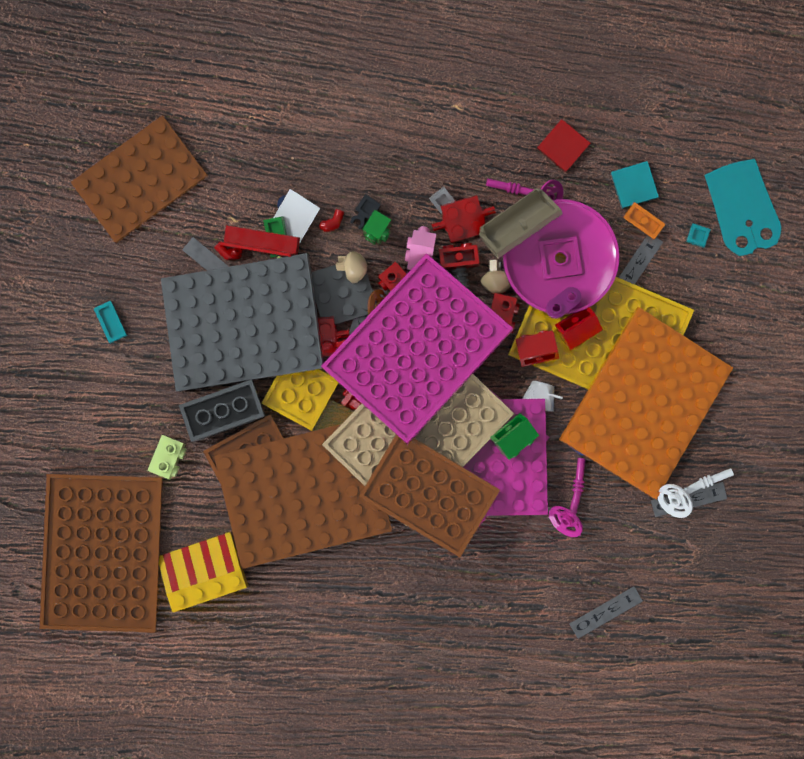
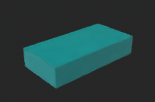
(110, 322)

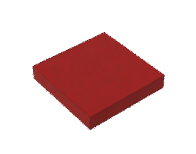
(563, 145)

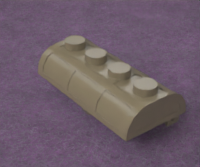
(519, 222)

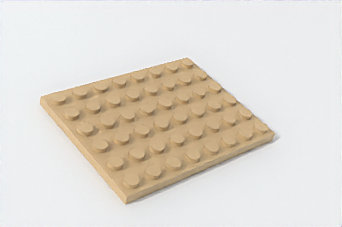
(454, 431)

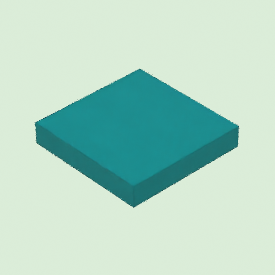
(634, 184)

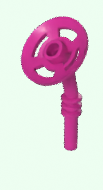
(524, 190)
(568, 517)

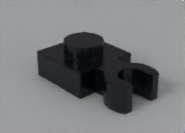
(365, 209)

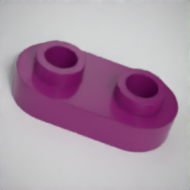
(563, 302)

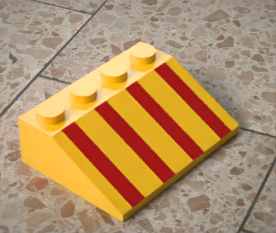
(202, 572)

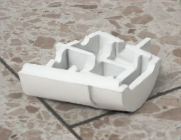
(541, 390)

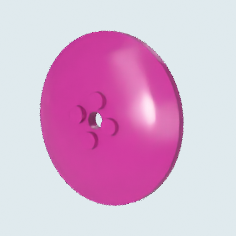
(589, 263)

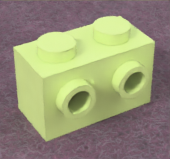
(167, 457)

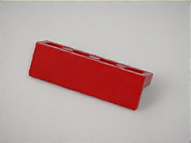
(261, 241)

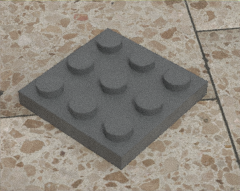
(339, 296)

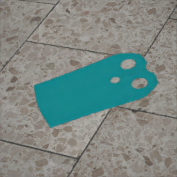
(739, 197)

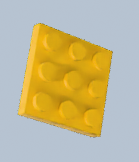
(301, 396)

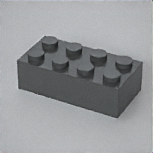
(222, 411)

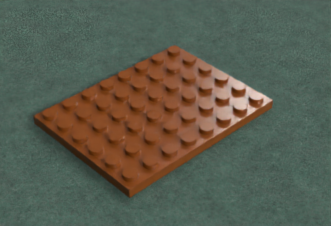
(293, 499)
(101, 553)

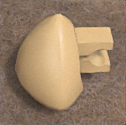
(354, 266)
(495, 280)

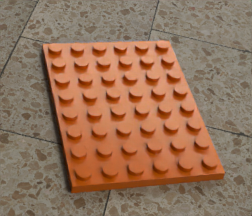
(646, 403)

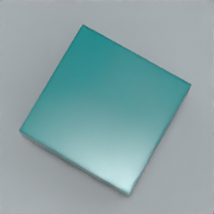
(698, 235)

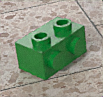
(377, 228)
(514, 436)

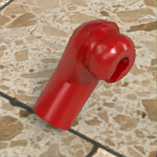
(332, 224)
(228, 254)

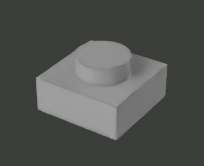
(440, 198)

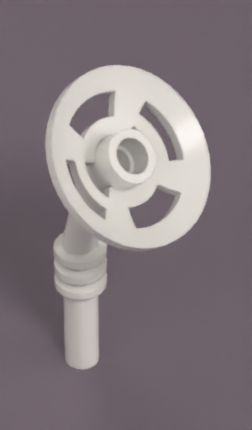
(679, 496)

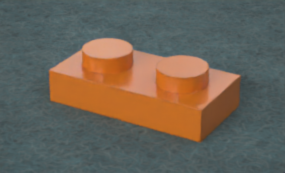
(644, 220)

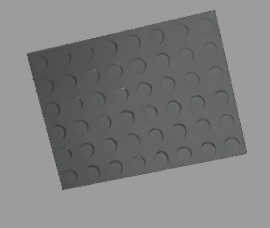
(242, 322)

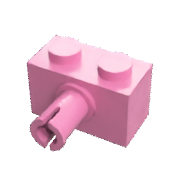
(419, 244)

